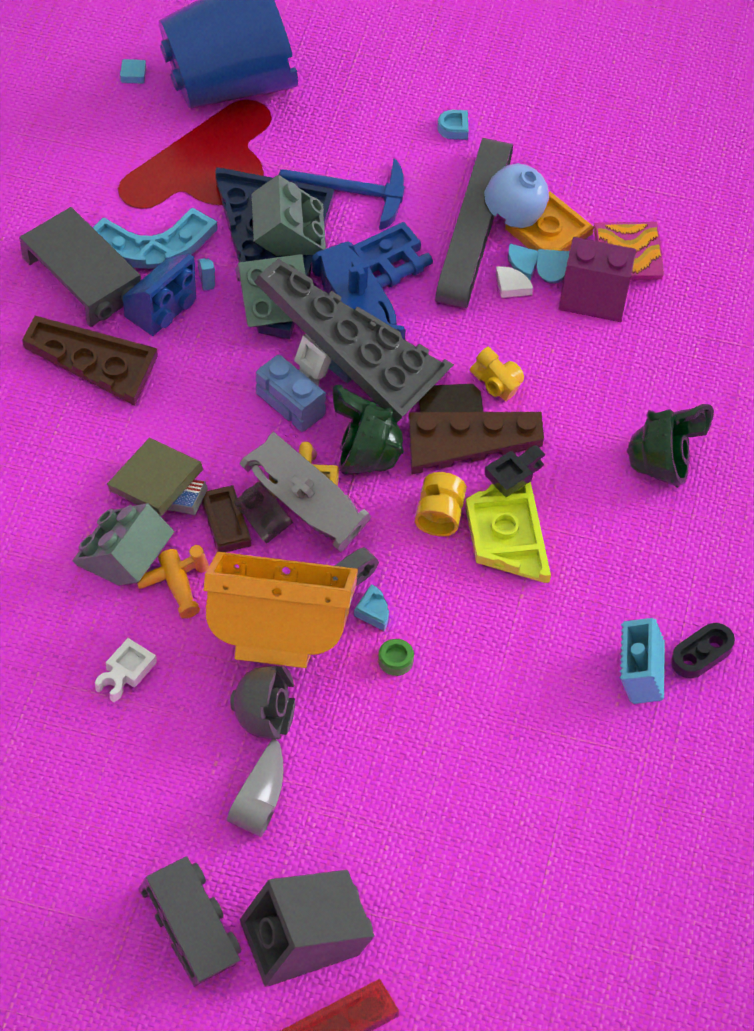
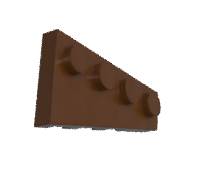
(98, 358)
(458, 436)

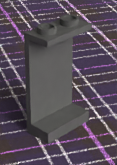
(81, 263)

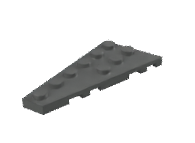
(360, 344)

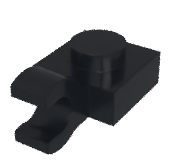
(514, 472)

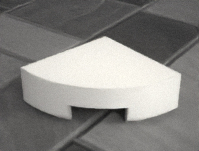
(512, 282)

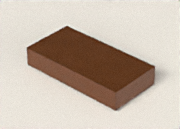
(225, 520)

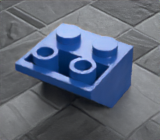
(162, 294)

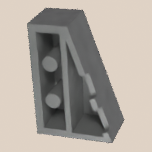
(191, 920)

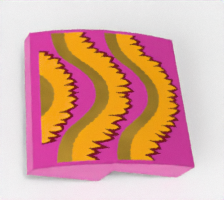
(636, 235)

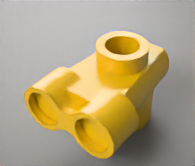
(499, 378)

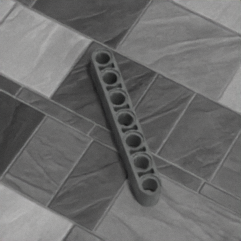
(472, 227)

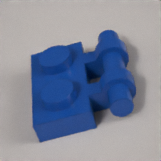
(389, 247)

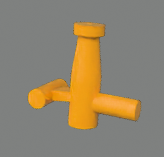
(174, 572)

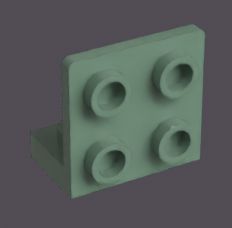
(258, 306)

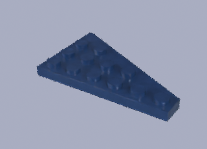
(236, 197)

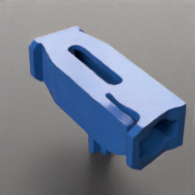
(354, 281)

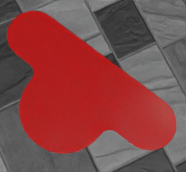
(193, 159)

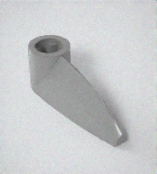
(260, 792)

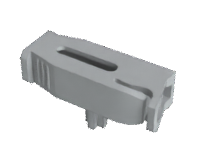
(306, 491)

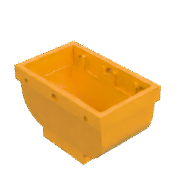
(275, 613)

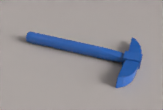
(392, 192)

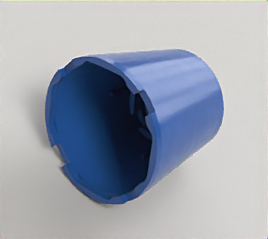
(227, 50)

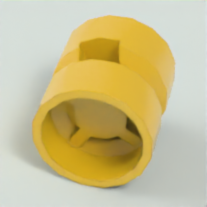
(440, 504)

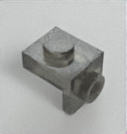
(263, 512)

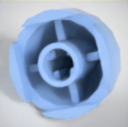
(517, 195)

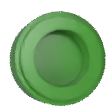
(396, 657)

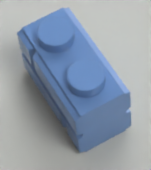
(290, 393)

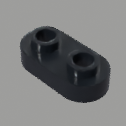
(700, 652)

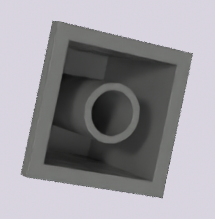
(305, 925)

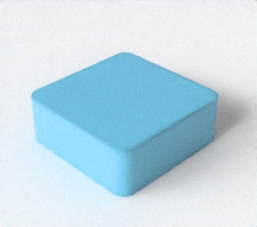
(133, 71)

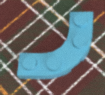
(151, 251)

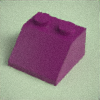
(597, 279)

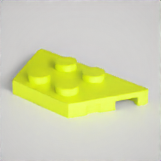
(508, 532)

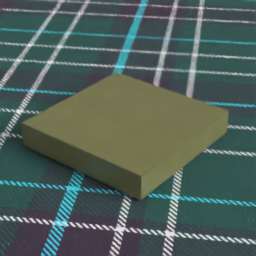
(155, 476)

